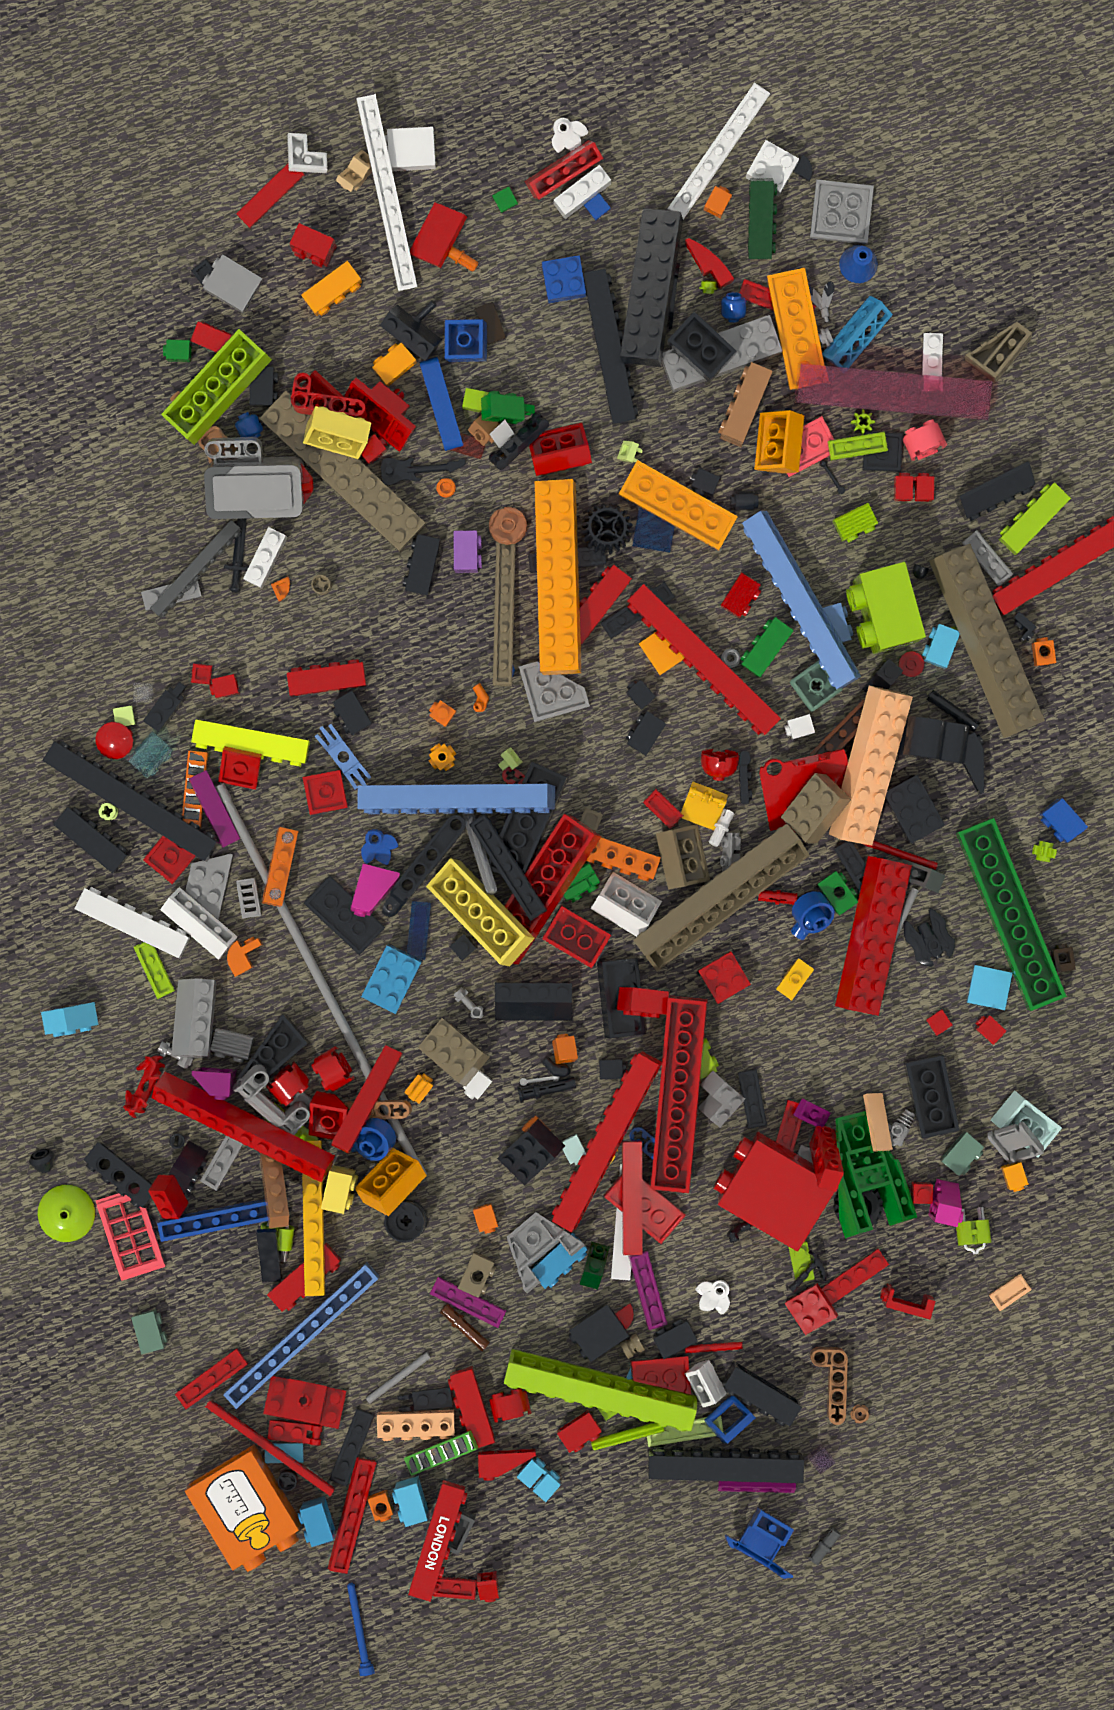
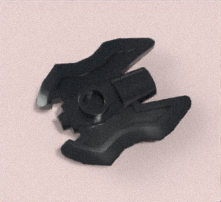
(931, 940)

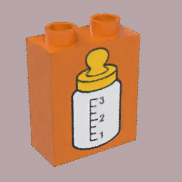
(244, 1509)

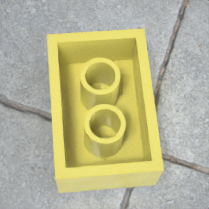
(337, 432)
(338, 1189)

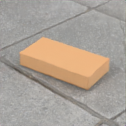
(1010, 1292)

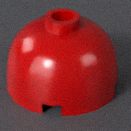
(719, 763)

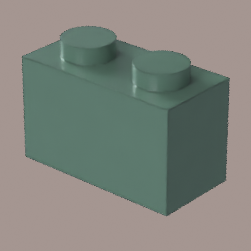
(962, 1153)
(149, 1331)

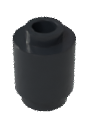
(744, 500)

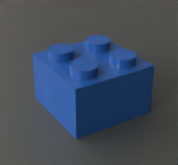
(563, 279)
(466, 340)

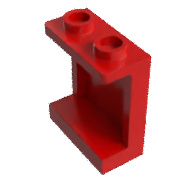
(924, 1310)

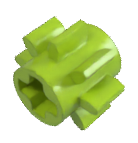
(863, 427)
(1044, 851)

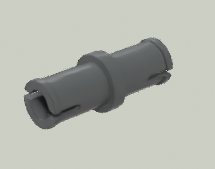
(825, 1546)

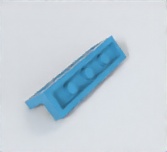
(855, 331)

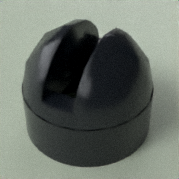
(920, 571)
(180, 1141)

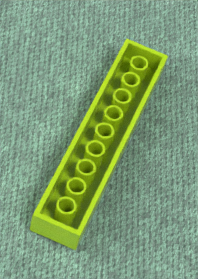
(600, 1390)

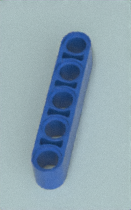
(441, 403)

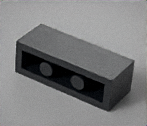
(410, 332)
(421, 565)

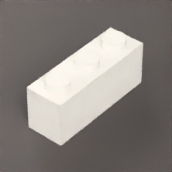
(582, 191)
(265, 557)

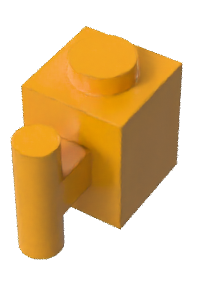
(419, 1087)

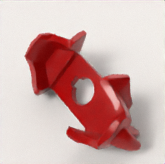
(139, 1099)

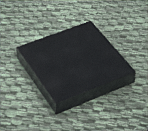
(886, 461)

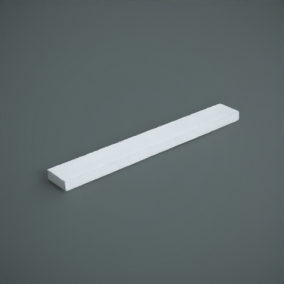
(719, 150)

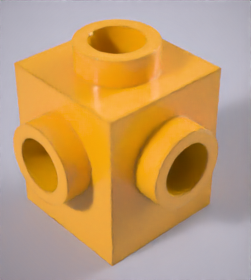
(445, 764)

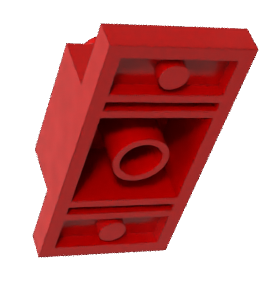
(385, 412)
(305, 1402)

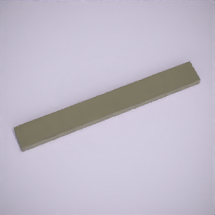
(504, 615)

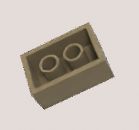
(815, 808)
(453, 1052)

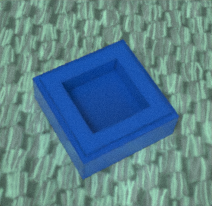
(597, 207)

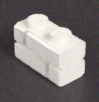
(705, 1383)

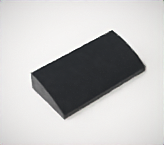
(612, 976)

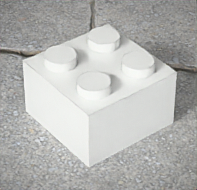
(773, 163)

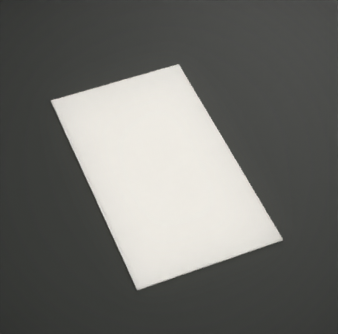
(502, 434)

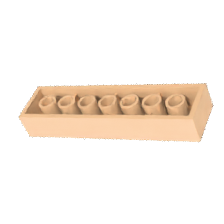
(871, 764)

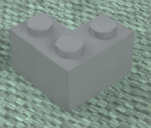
(721, 1101)

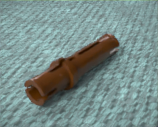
(462, 1325)

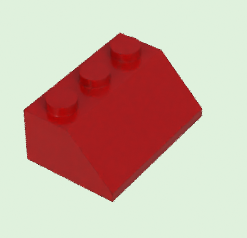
(560, 449)

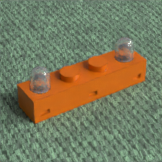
(279, 867)

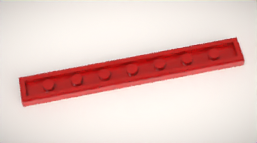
(270, 1447)

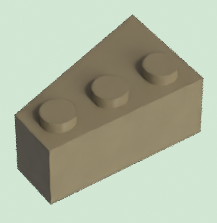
(1000, 352)

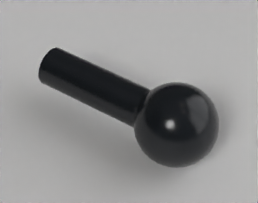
(424, 312)

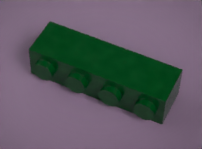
(761, 218)

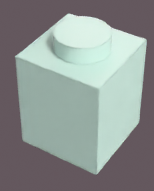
(573, 1149)

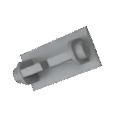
(729, 843)

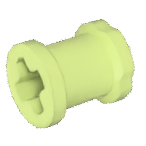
(113, 815)

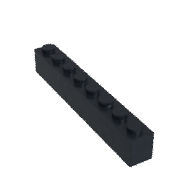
(609, 347)

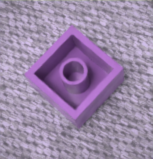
(466, 551)

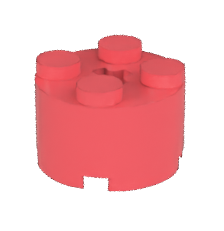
(924, 440)

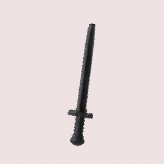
(237, 564)

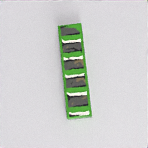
(441, 1453)

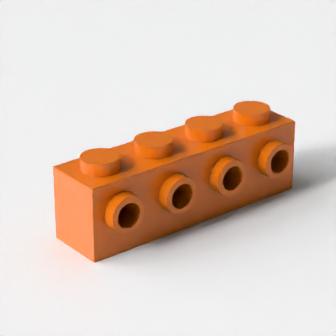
(625, 858)

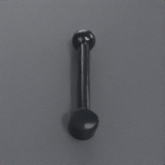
(841, 490)

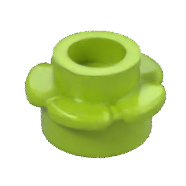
(708, 286)

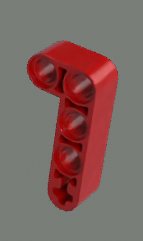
(306, 393)

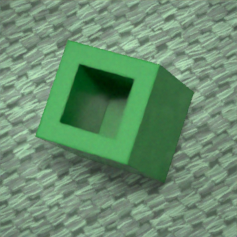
(177, 350)

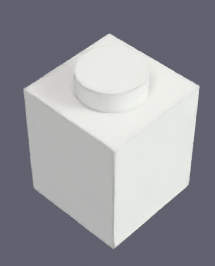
(799, 727)
(477, 1085)

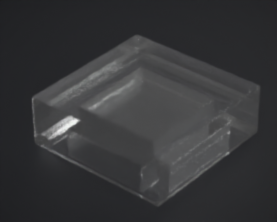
(143, 693)

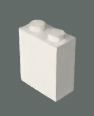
(411, 148)

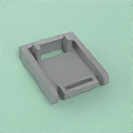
(1014, 1137)

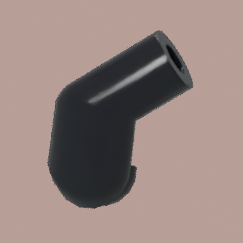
(556, 1070)
(736, 1229)

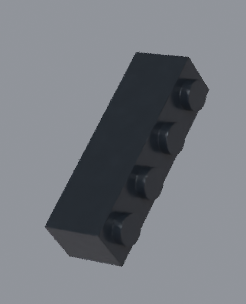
(91, 839)

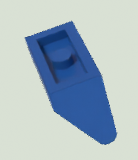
(736, 1427)

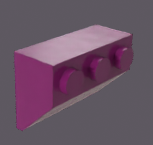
(216, 1081)

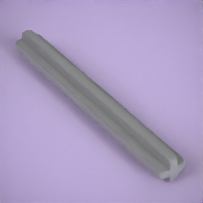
(481, 857)

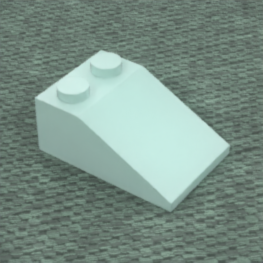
(1017, 1110)

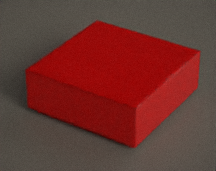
(201, 674)
(939, 1022)

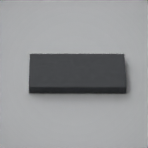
(333, 907)

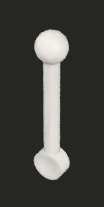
(523, 1081)

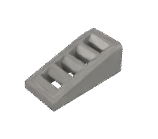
(254, 889)

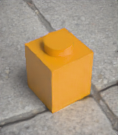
(1014, 1176)

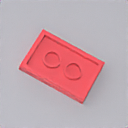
(814, 443)

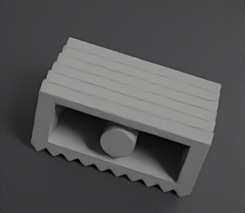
(232, 1044)

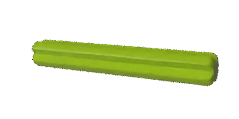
(628, 1435)

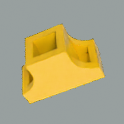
(794, 979)

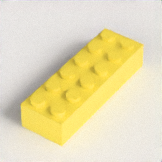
(480, 912)

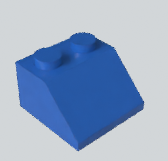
(1062, 820)

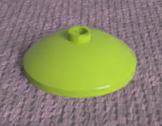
(73, 1202)

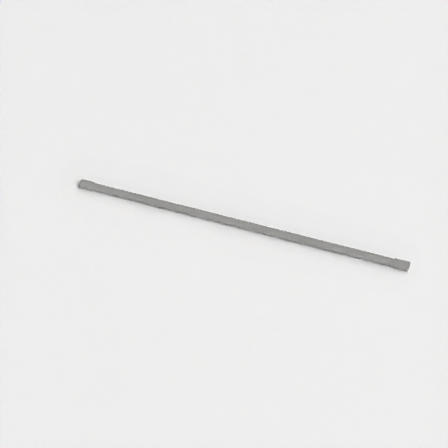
(312, 965)

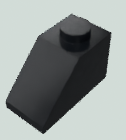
(884, 676)

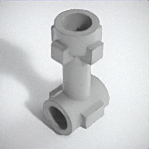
(476, 1011)
(165, 1048)

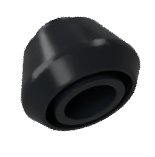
(42, 1160)

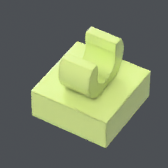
(628, 451)
(510, 759)

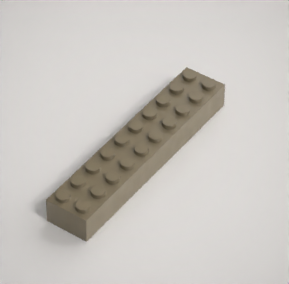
(346, 477)
(986, 640)
(721, 897)

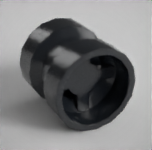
(285, 1483)

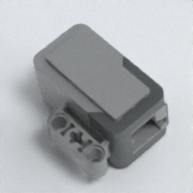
(253, 485)

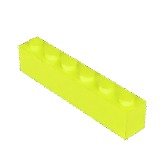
(263, 743)

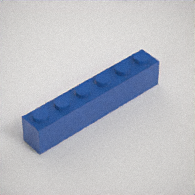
(213, 1220)

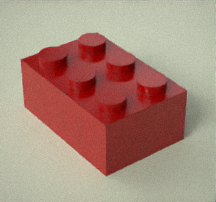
(576, 936)

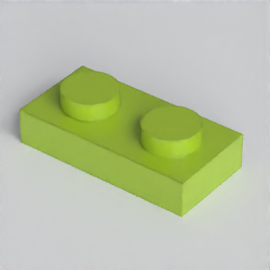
(800, 1261)

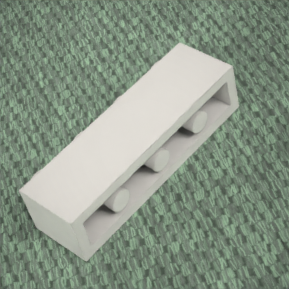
(198, 923)

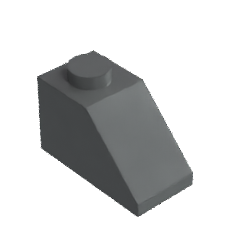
(925, 877)

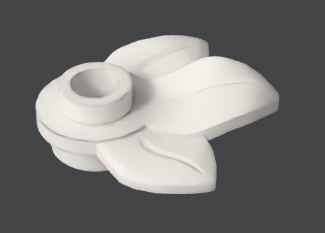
(570, 137)
(712, 1298)

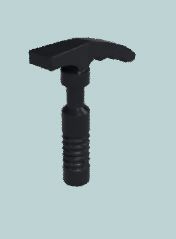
(804, 1274)

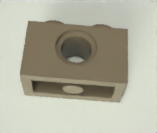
(469, 1283)

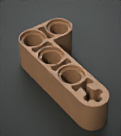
(833, 1385)

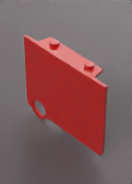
(785, 786)

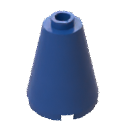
(858, 264)

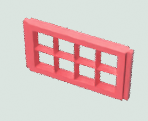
(140, 1268)

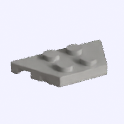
(208, 882)

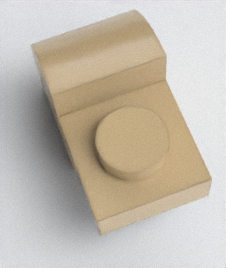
(356, 172)

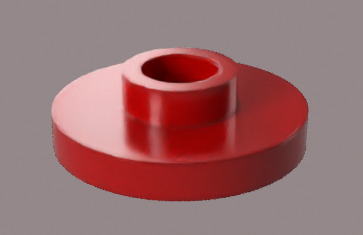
(911, 664)

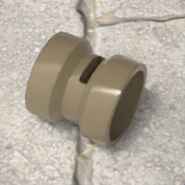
(321, 584)
(632, 1346)

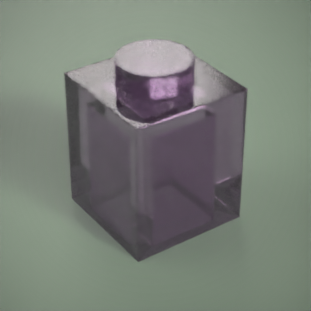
(821, 1459)

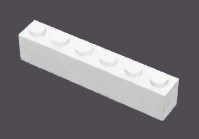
(132, 923)

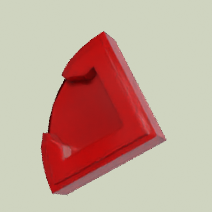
(625, 1315)

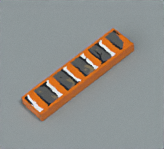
(191, 806)

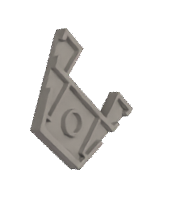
(534, 1240)

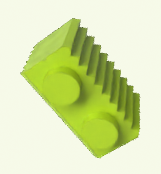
(855, 522)

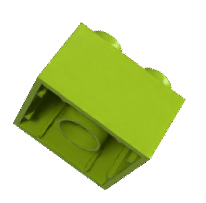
(886, 608)

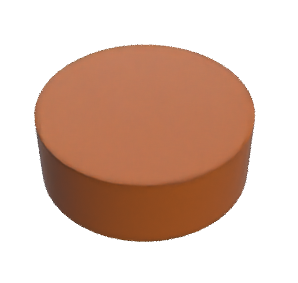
(446, 487)

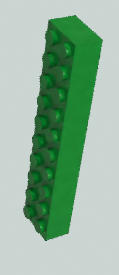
(1011, 914)

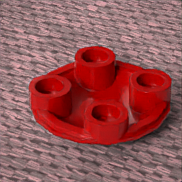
(114, 740)

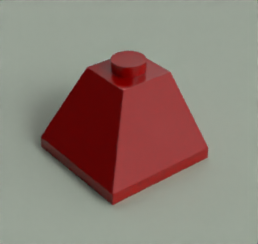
(326, 1115)

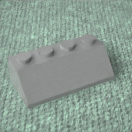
(194, 1018)

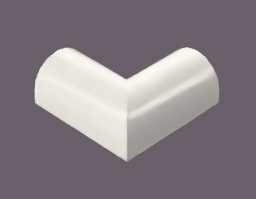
(301, 159)

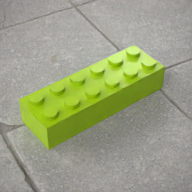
(216, 387)

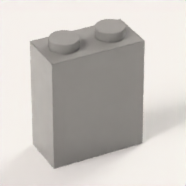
(232, 283)

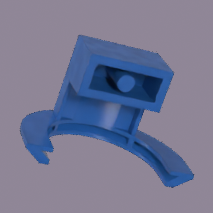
(763, 1540)

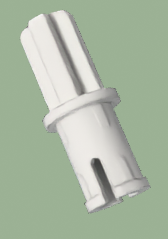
(721, 827)

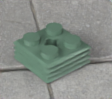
(813, 698)

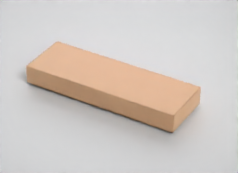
(877, 1122)

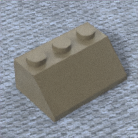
(682, 856)

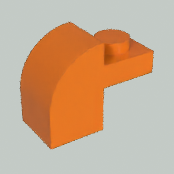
(237, 955)

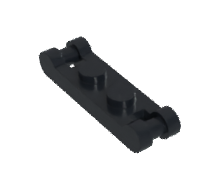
(519, 442)

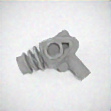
(899, 1131)

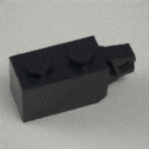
(165, 708)

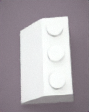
(626, 904)

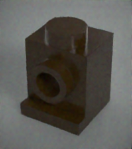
(1069, 962)

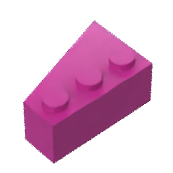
(946, 1203)

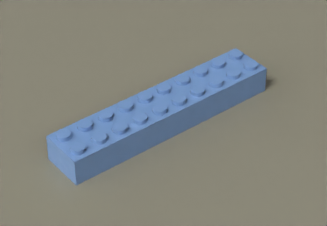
(464, 798)

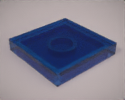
(652, 532)

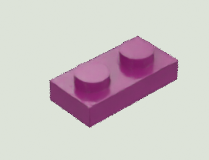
(811, 1113)

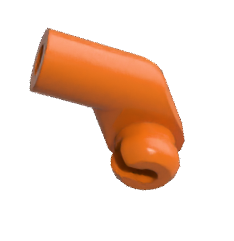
(482, 698)

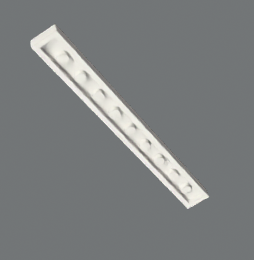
(386, 192)

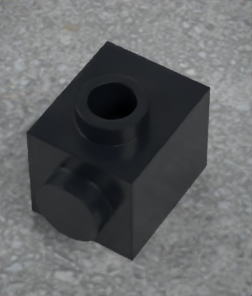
(704, 482)

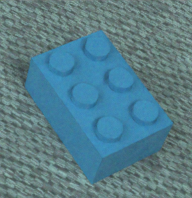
(391, 978)

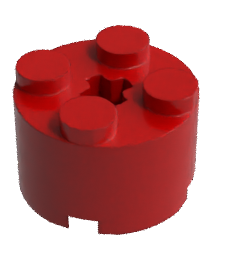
(332, 1069)
(288, 1083)
(510, 1405)

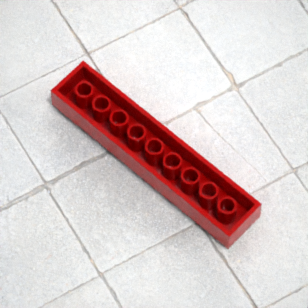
(679, 1094)

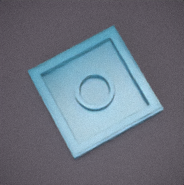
(989, 987)

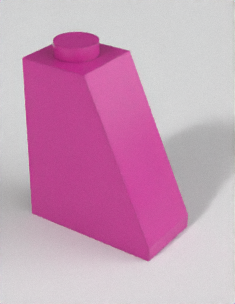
(372, 888)

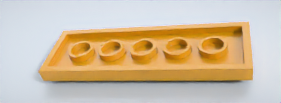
(795, 321)
(678, 505)

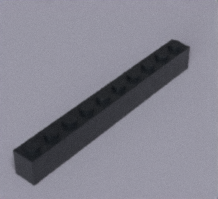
(131, 801)

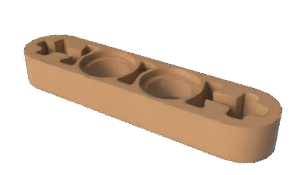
(397, 1114)

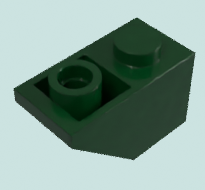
(594, 1265)

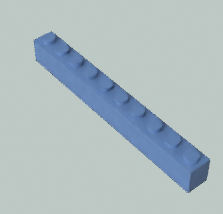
(801, 600)
(301, 1335)

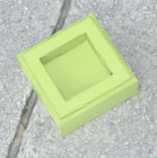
(124, 715)

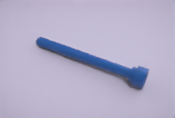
(366, 1667)

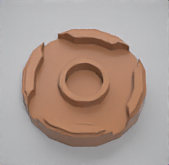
(507, 525)

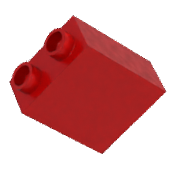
(773, 1190)

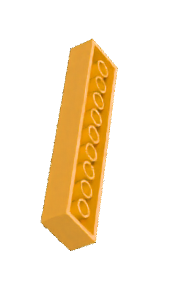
(557, 577)

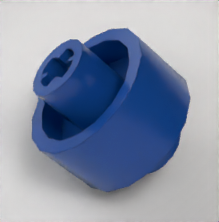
(811, 914)
(375, 1139)

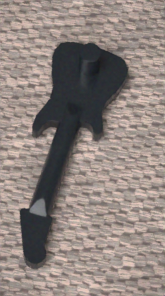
(395, 470)

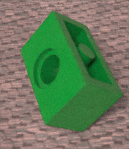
(842, 903)

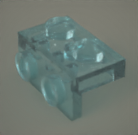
(150, 755)

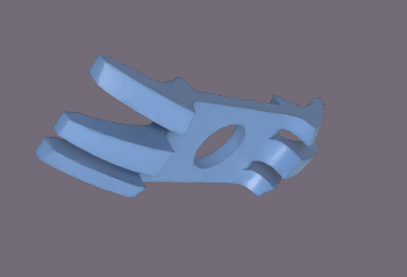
(337, 746)

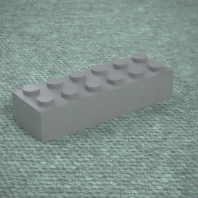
(752, 340)

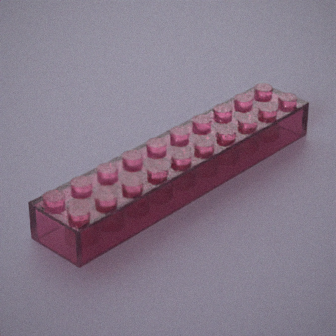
(893, 391)

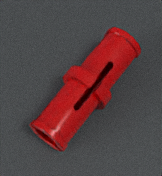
(778, 897)

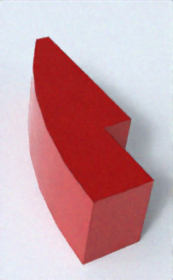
(709, 263)

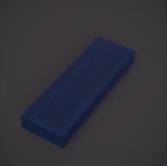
(418, 929)

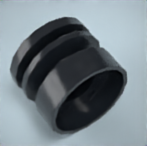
(398, 1229)

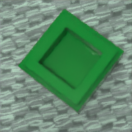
(505, 199)

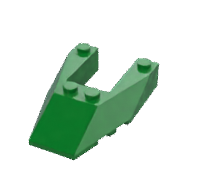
(868, 1171)

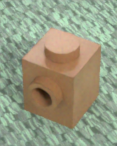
(482, 429)

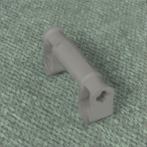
(250, 1089)

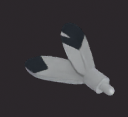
(823, 302)

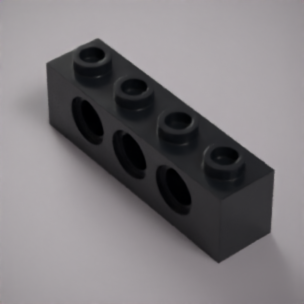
(94, 1163)

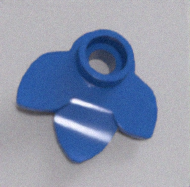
(379, 850)

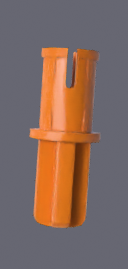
(463, 259)

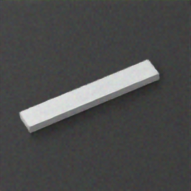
(620, 1263)

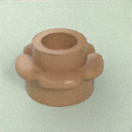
(859, 1418)

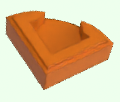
(281, 588)

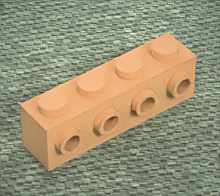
(415, 1424)

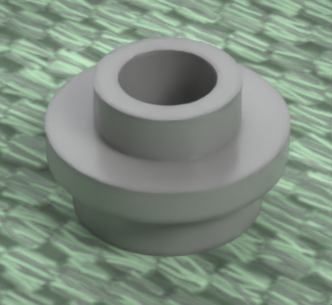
(825, 336)
(735, 653)

